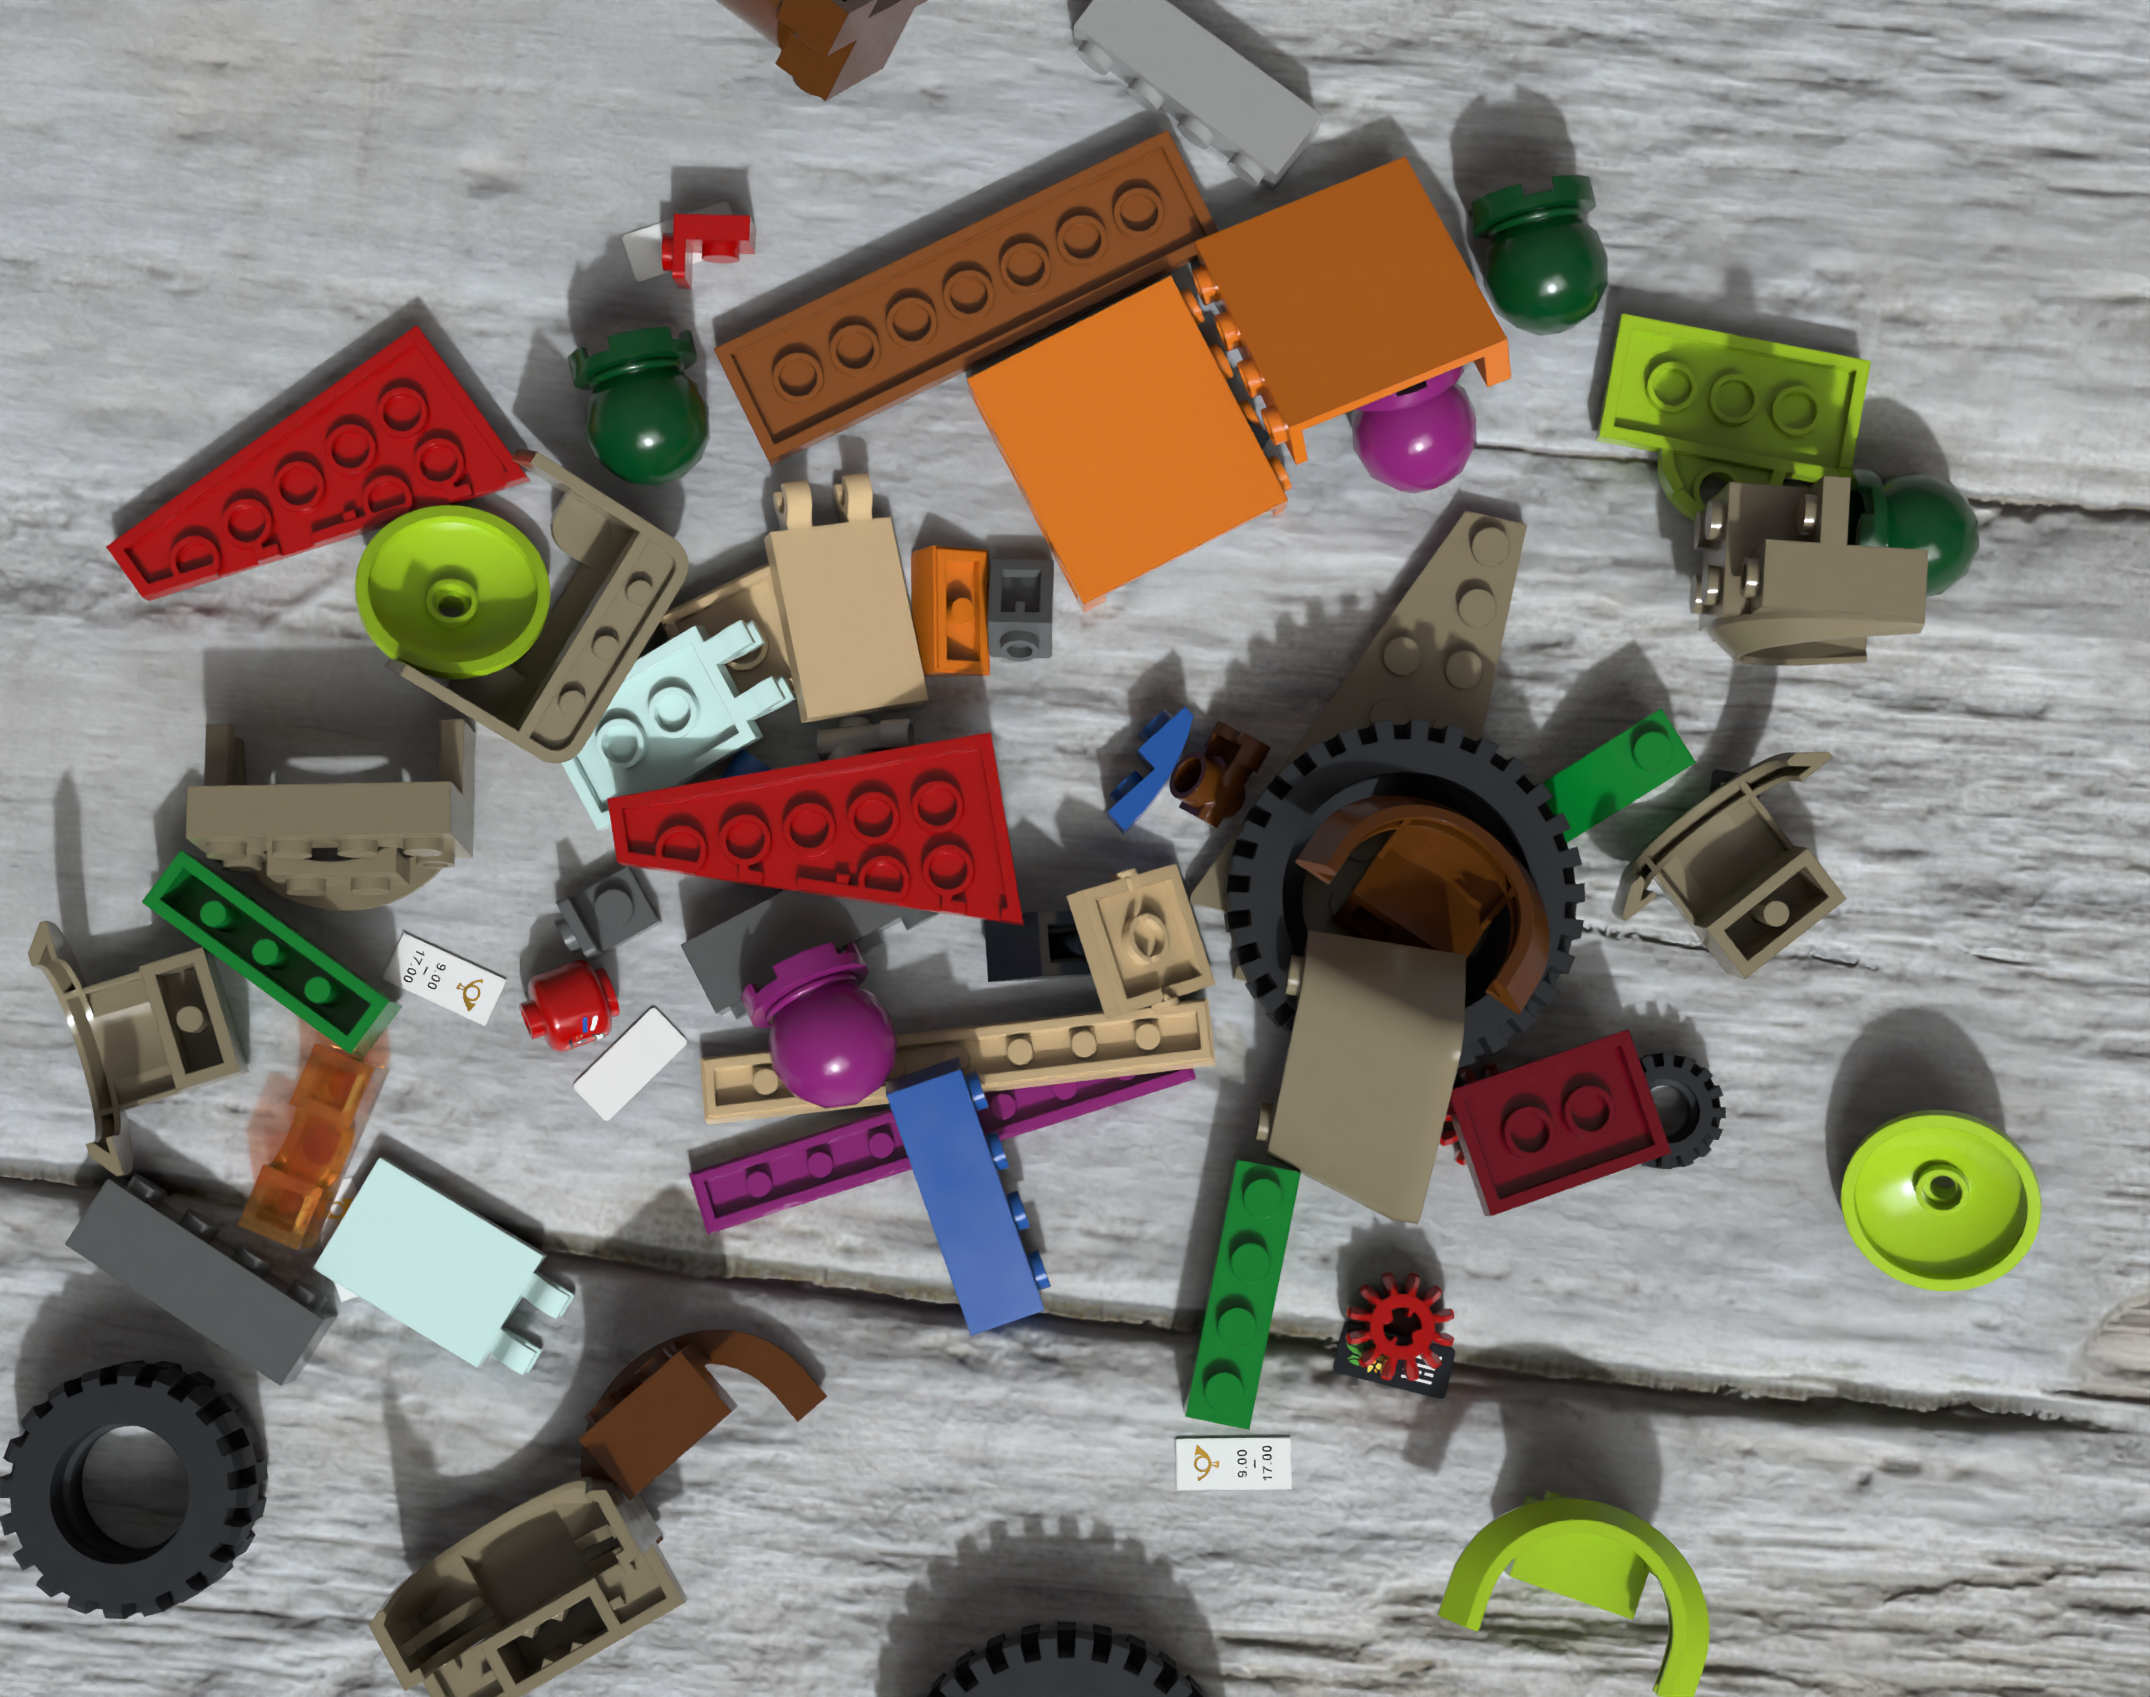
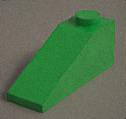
(1618, 773)

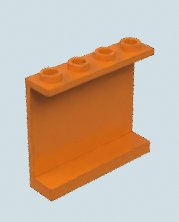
(1346, 301)
(1128, 440)

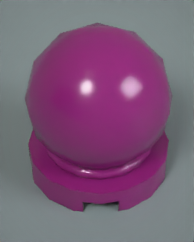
(1417, 434)
(826, 1031)

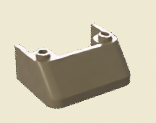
(590, 636)

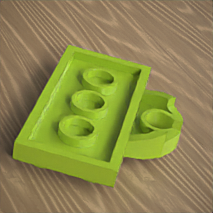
(1729, 407)

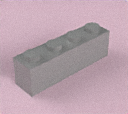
(1199, 83)

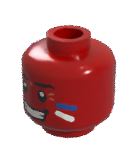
(570, 1005)

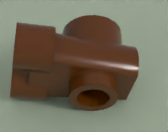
(1214, 782)

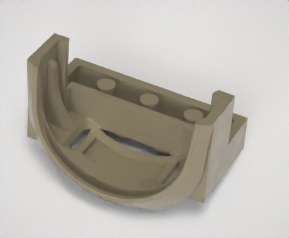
(277, 826)

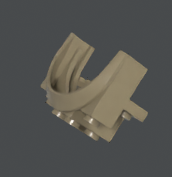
(1788, 585)
(535, 1589)

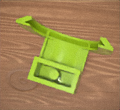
(1592, 1557)

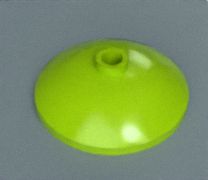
(457, 562)
(1936, 1233)

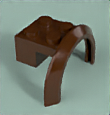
(1434, 885)
(672, 1401)

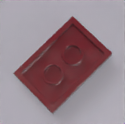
(1557, 1123)

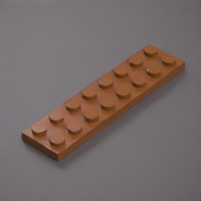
(967, 297)

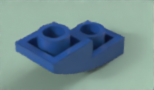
(1160, 753)

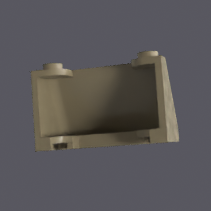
(1368, 1069)

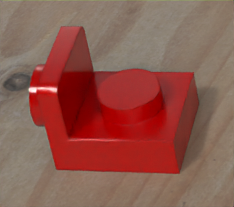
(715, 236)

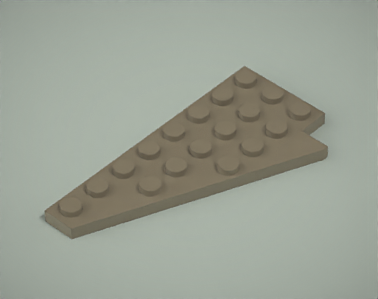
(1424, 664)

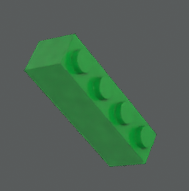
(272, 954)
(1241, 1294)

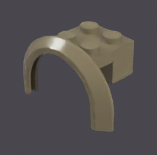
(1736, 870)
(141, 1034)

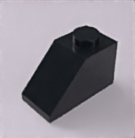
(1039, 950)

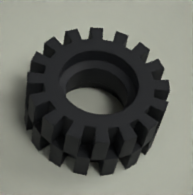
(1702, 1107)

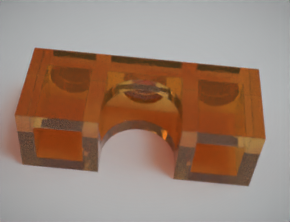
(306, 1174)

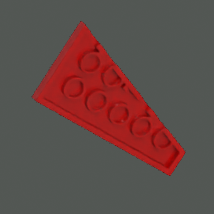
(340, 466)
(872, 827)

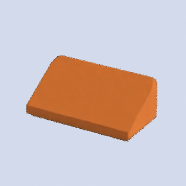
(951, 610)

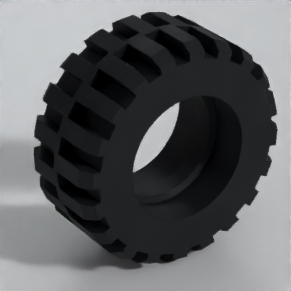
(51, 1507)

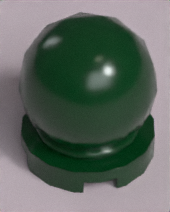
(1543, 259)
(644, 411)
(1914, 514)

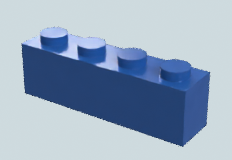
(965, 1194)

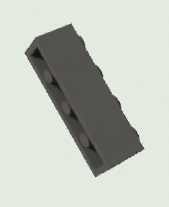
(781, 927)
(202, 1278)

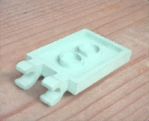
(674, 718)
(440, 1268)

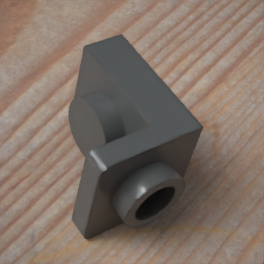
(1020, 609)
(605, 915)

